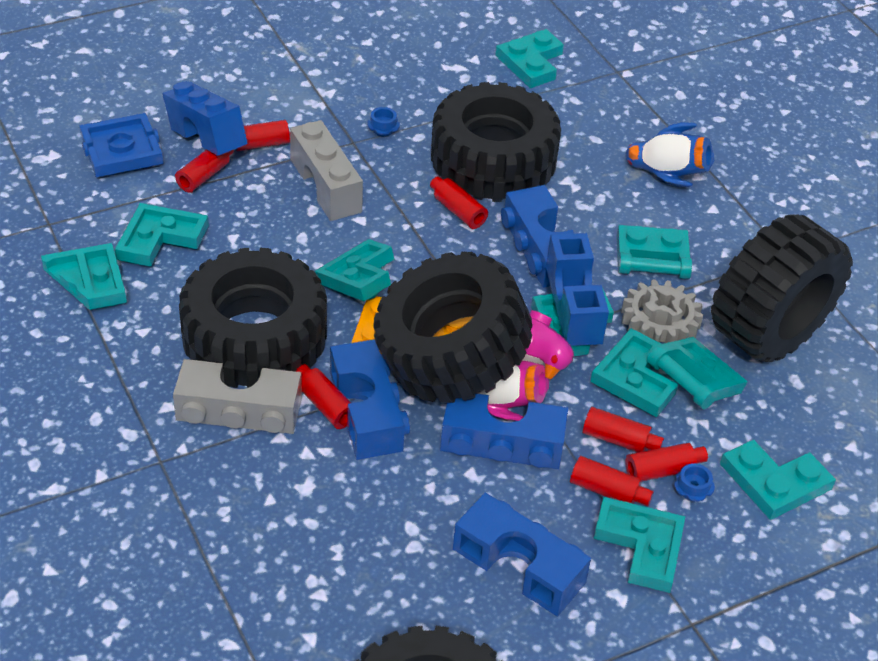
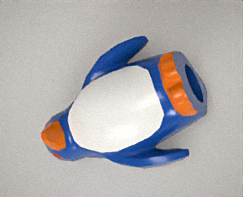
(673, 154)

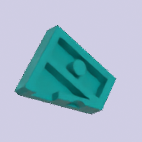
(88, 275)

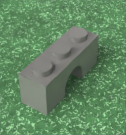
(336, 180)
(266, 406)

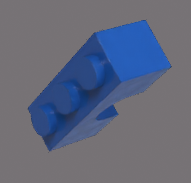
(200, 111)
(532, 219)
(578, 303)
(376, 423)
(530, 441)
(497, 531)

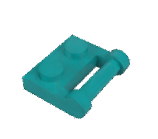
(653, 251)
(697, 370)

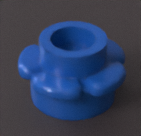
(383, 121)
(694, 482)

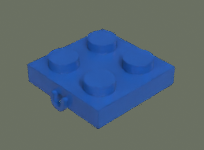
(121, 144)

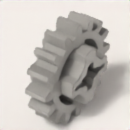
(662, 312)

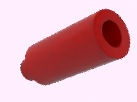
(266, 135)
(201, 169)
(459, 202)
(324, 396)
(620, 431)
(664, 461)
(609, 482)

